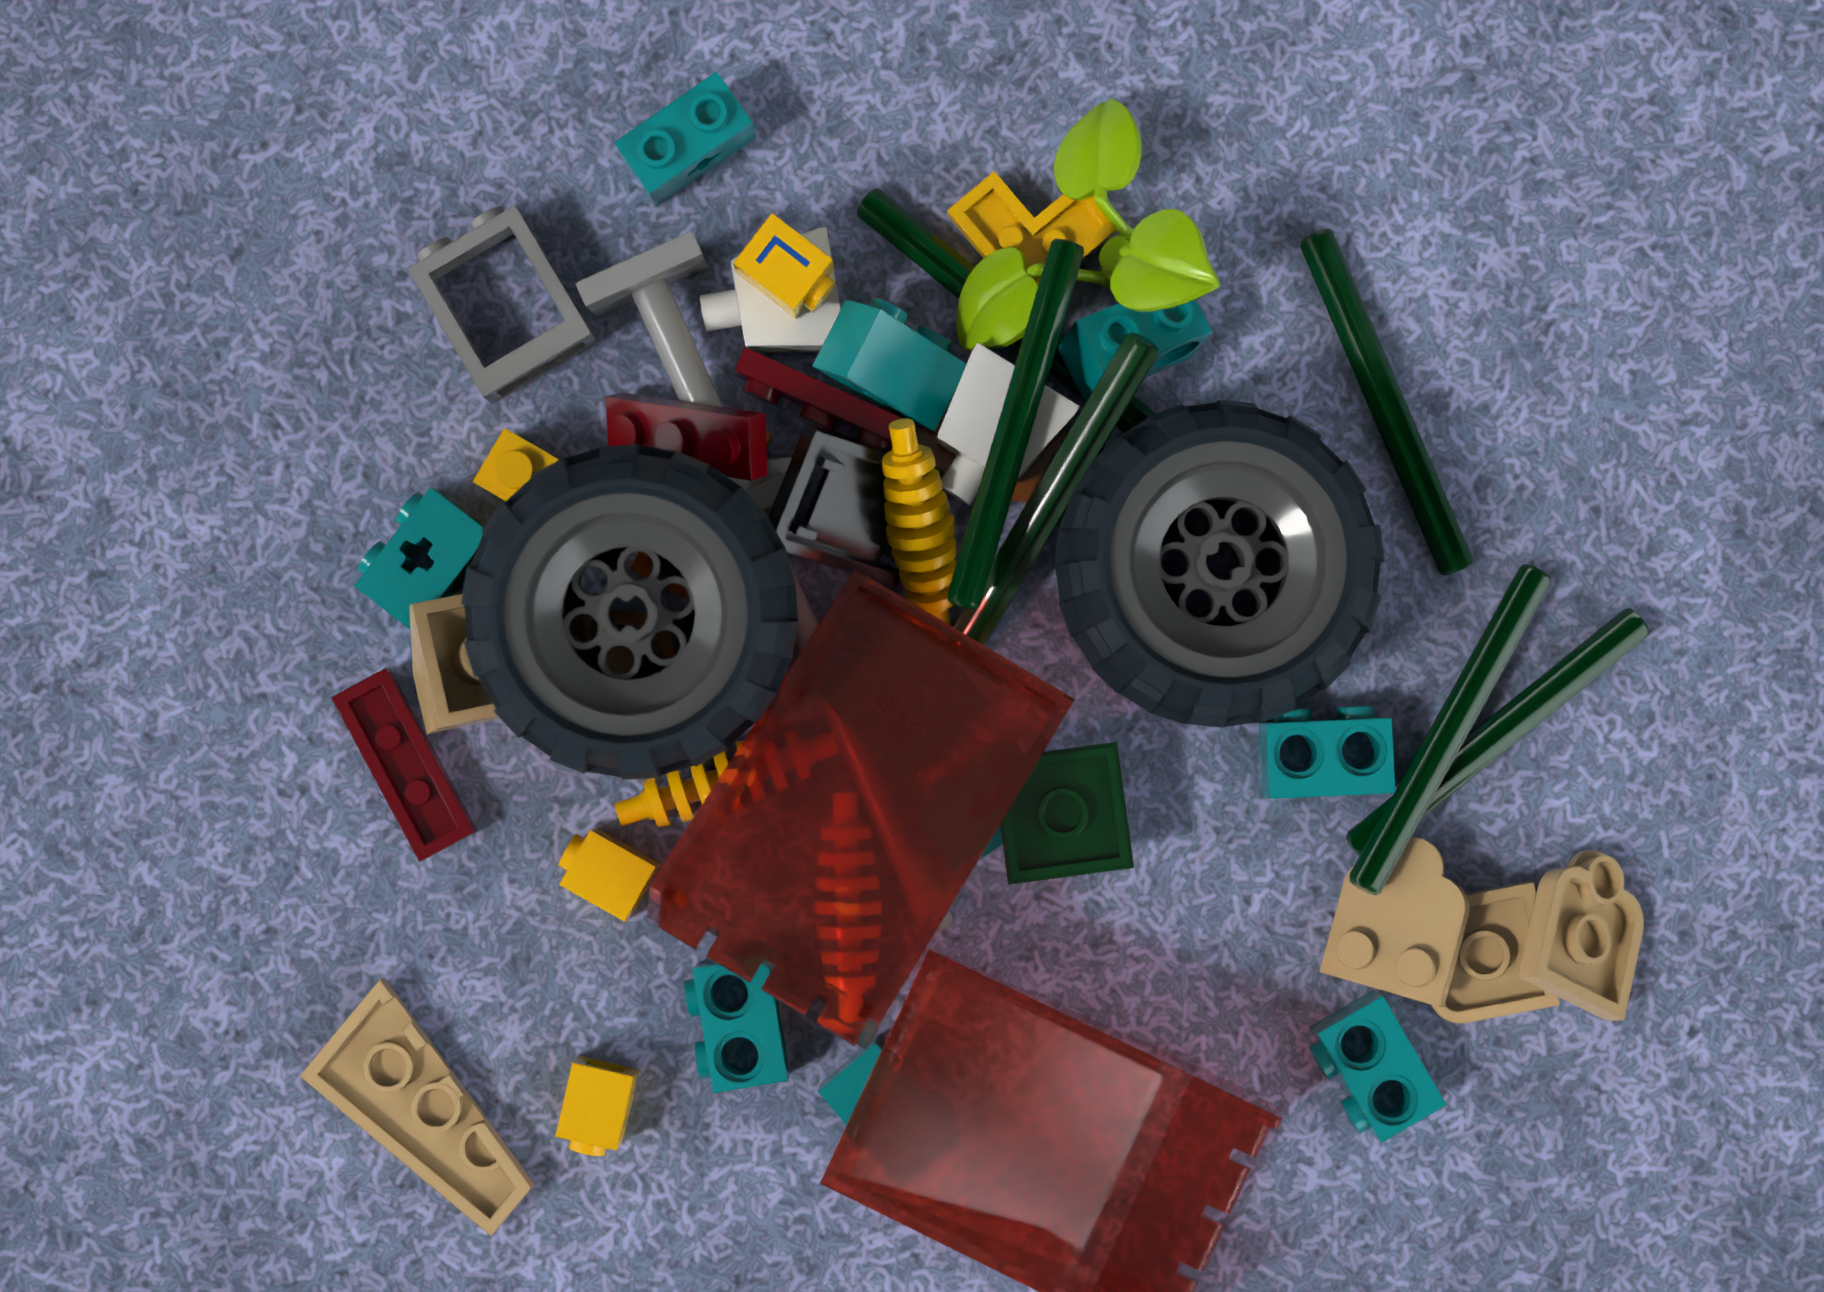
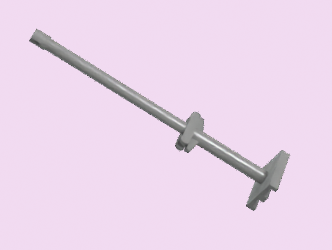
(647, 282)

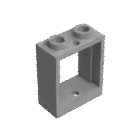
(534, 356)

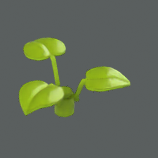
(1146, 266)

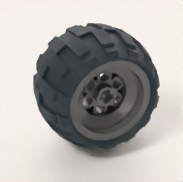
(699, 535)
(1135, 616)

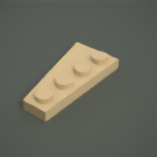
(413, 1104)

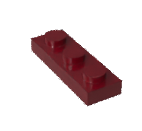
(820, 402)
(716, 435)
(404, 764)

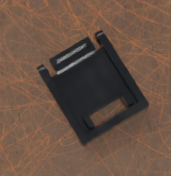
(847, 511)

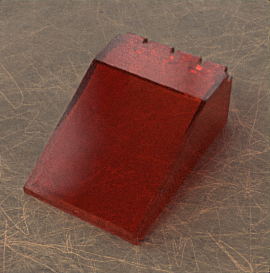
(857, 808)
(1045, 1139)

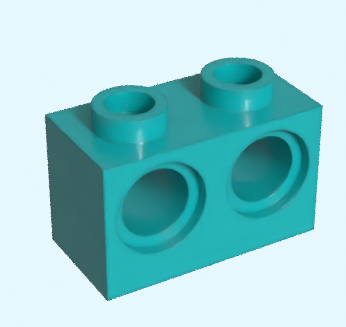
(1096, 338)
(1326, 769)
(755, 1020)
(1387, 1058)

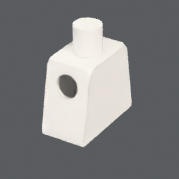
(763, 322)
(975, 416)

